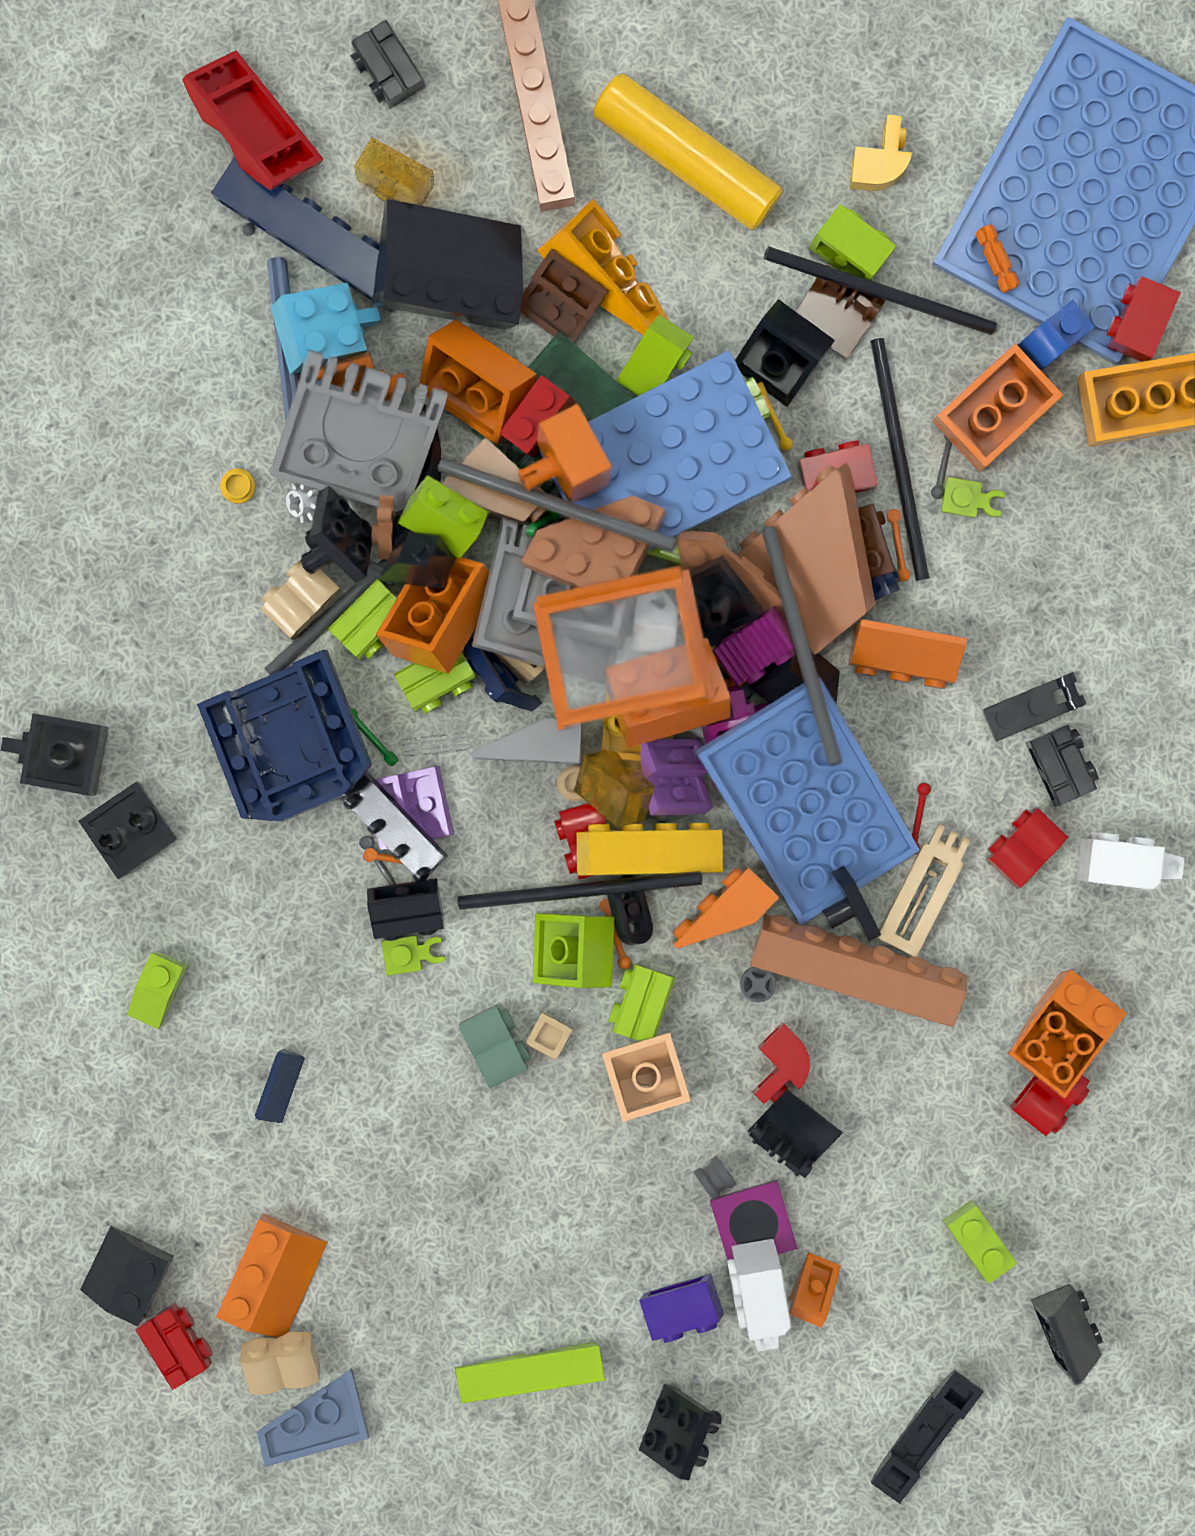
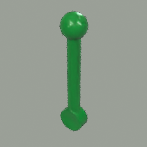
(551, 515)
(389, 757)

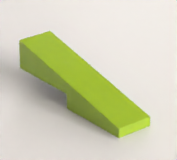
(530, 1372)

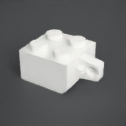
(1126, 864)
(759, 1293)

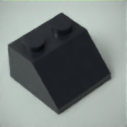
(783, 352)
(126, 1275)

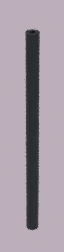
(879, 290)
(899, 459)
(580, 890)

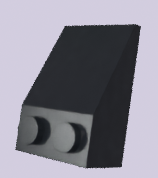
(1068, 1331)

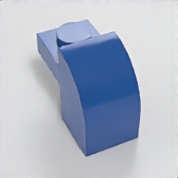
(1056, 335)

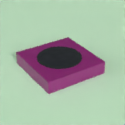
(753, 1216)

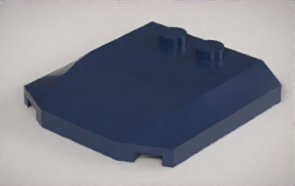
(287, 740)

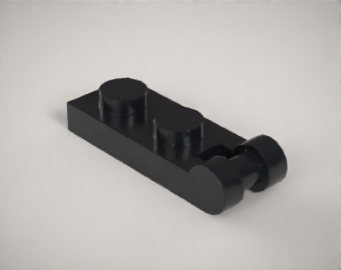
(1032, 707)

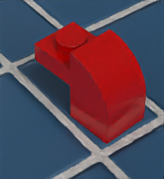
(790, 1060)

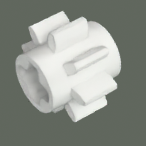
(302, 502)

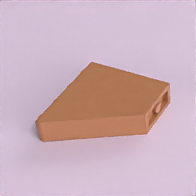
(822, 555)

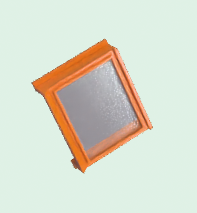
(623, 646)

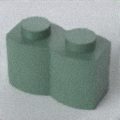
(494, 1045)

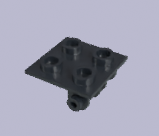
(794, 1133)

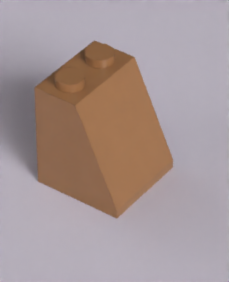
(492, 461)

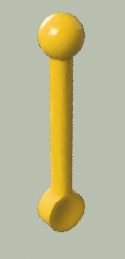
(785, 442)

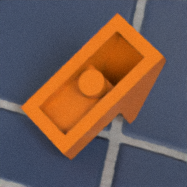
(814, 1290)

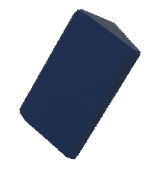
(279, 1086)

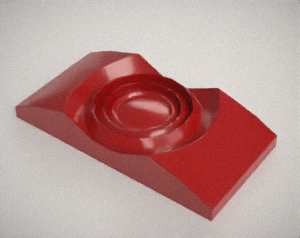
(250, 120)

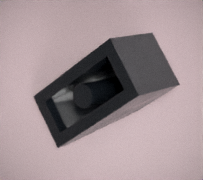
(419, 561)

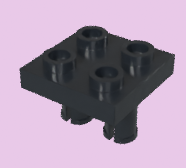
(337, 537)
(722, 598)
(128, 830)
(678, 1432)

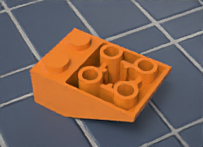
(740, 905)
(1065, 1032)

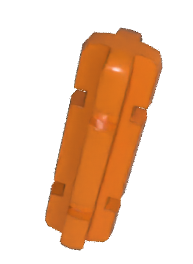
(997, 258)

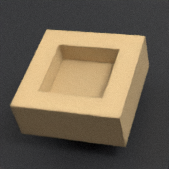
(549, 1036)

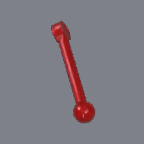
(923, 790)

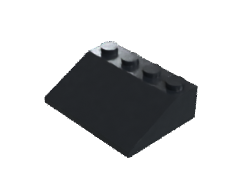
(449, 265)

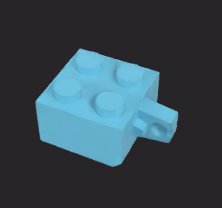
(321, 322)

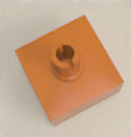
(570, 456)

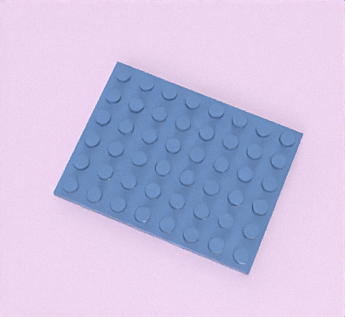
(1084, 185)

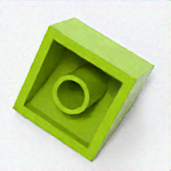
(573, 950)

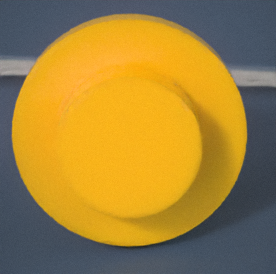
(237, 486)

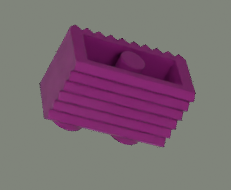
(755, 647)

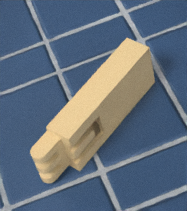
(943, 854)

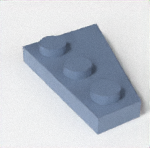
(317, 1424)

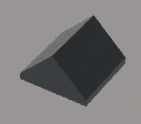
(788, 676)

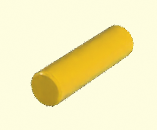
(687, 151)

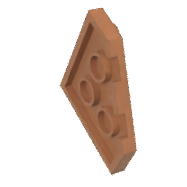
(702, 547)
(591, 555)

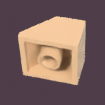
(646, 1077)

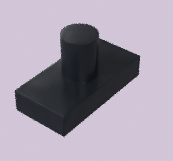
(850, 906)

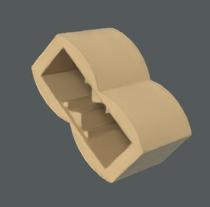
(299, 600)
(280, 1363)

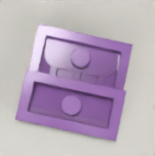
(676, 776)
(426, 798)

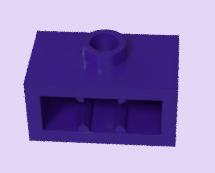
(682, 1308)

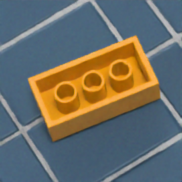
(1138, 399)

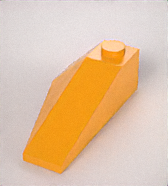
(590, 246)

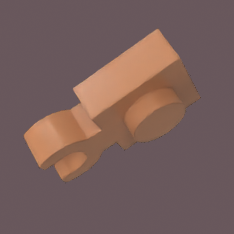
(383, 530)

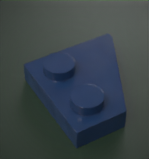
(498, 678)

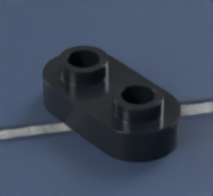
(631, 910)

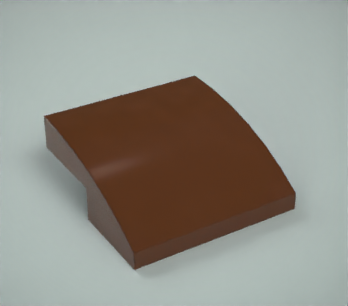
(562, 297)

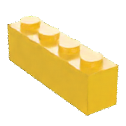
(649, 851)

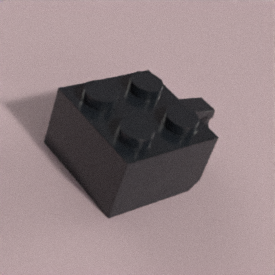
(60, 754)

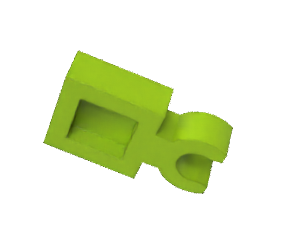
(965, 498)
(406, 955)

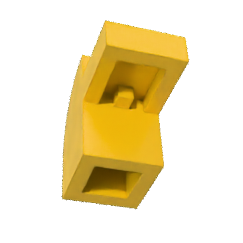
(883, 167)

